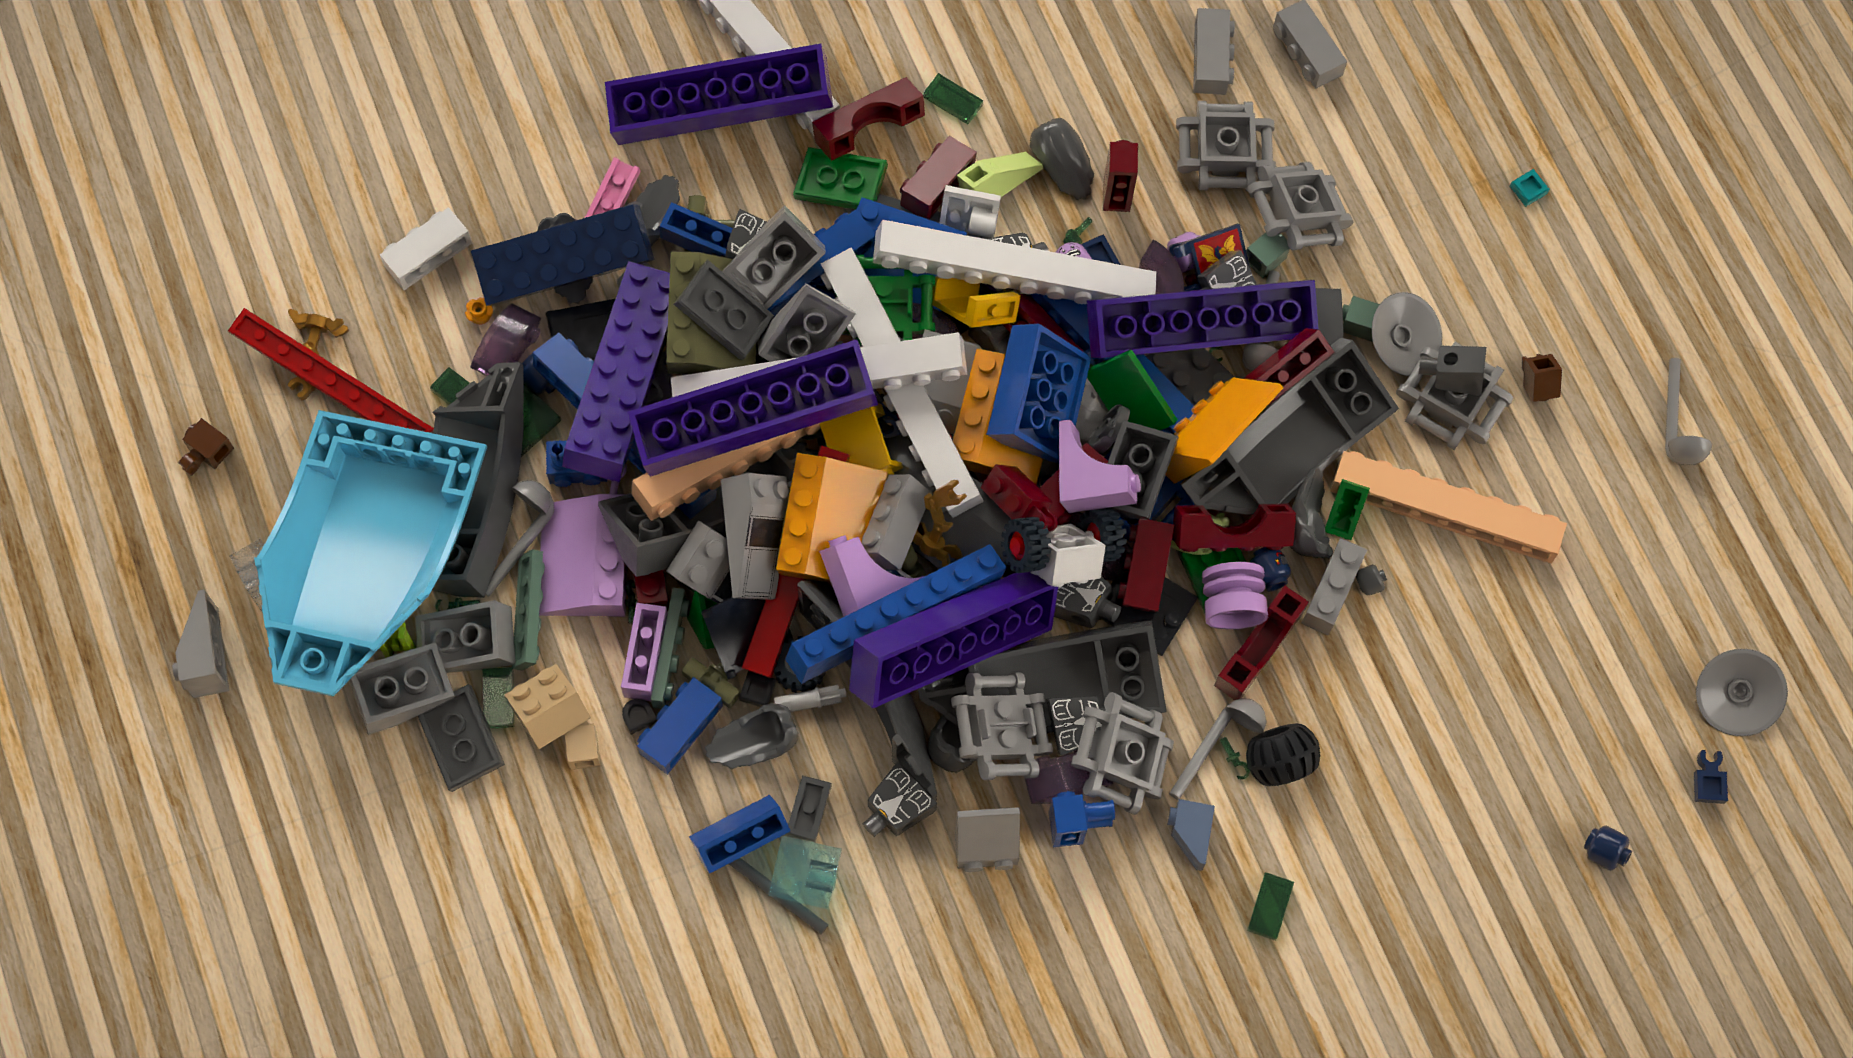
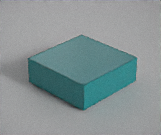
(1529, 187)

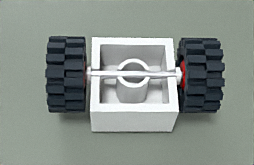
(1068, 551)

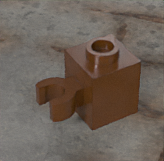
(1542, 377)
(205, 445)

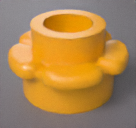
(478, 317)

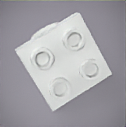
(970, 211)

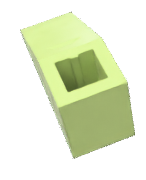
(999, 174)

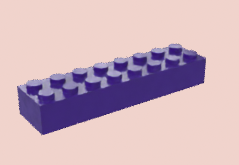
(718, 94)
(1201, 318)
(620, 374)
(752, 408)
(950, 637)

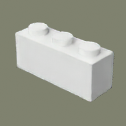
(425, 248)

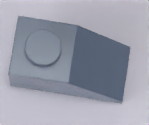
(1192, 829)

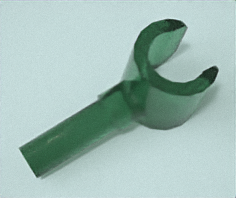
(1073, 235)

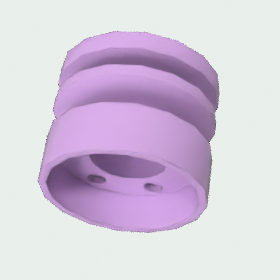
(1234, 595)

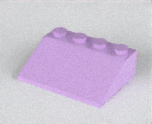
(581, 562)

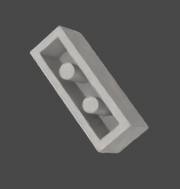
(1309, 44)
(1213, 51)
(895, 521)
(1334, 586)

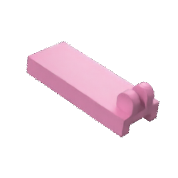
(614, 187)

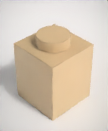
(582, 747)

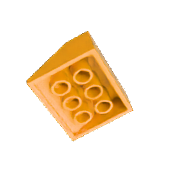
(1217, 423)
(970, 438)
(825, 503)

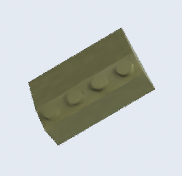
(688, 345)

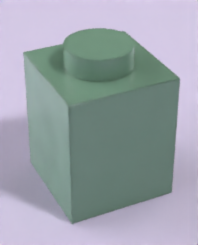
(1267, 253)
(1359, 318)

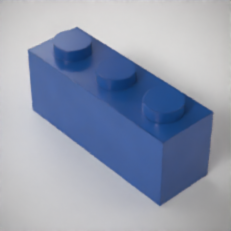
(679, 725)
(739, 833)

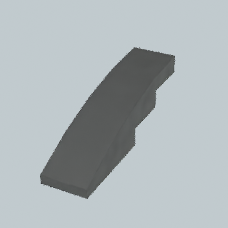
(1330, 313)

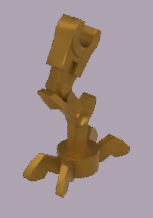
(317, 324)
(932, 542)

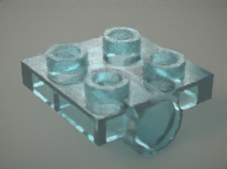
(805, 872)

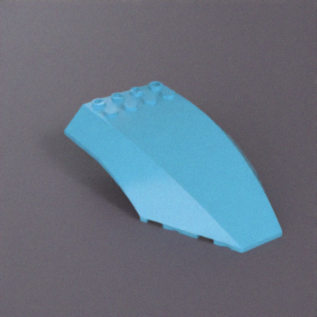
(359, 544)

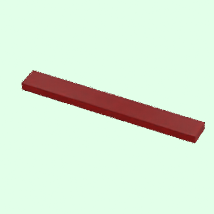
(321, 373)
(778, 613)

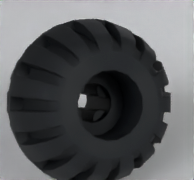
(1283, 754)

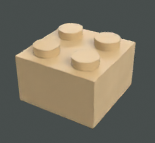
(547, 706)

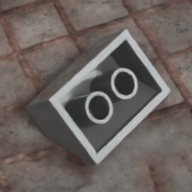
(1148, 456)

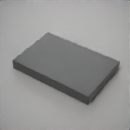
(724, 310)
(461, 739)

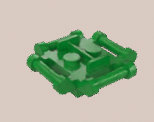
(897, 299)

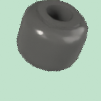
(1371, 579)

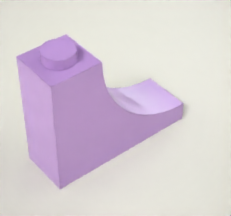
(1090, 483)
(856, 576)

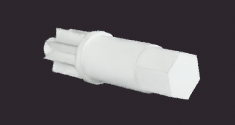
(812, 698)

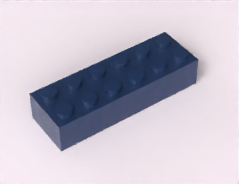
(562, 255)

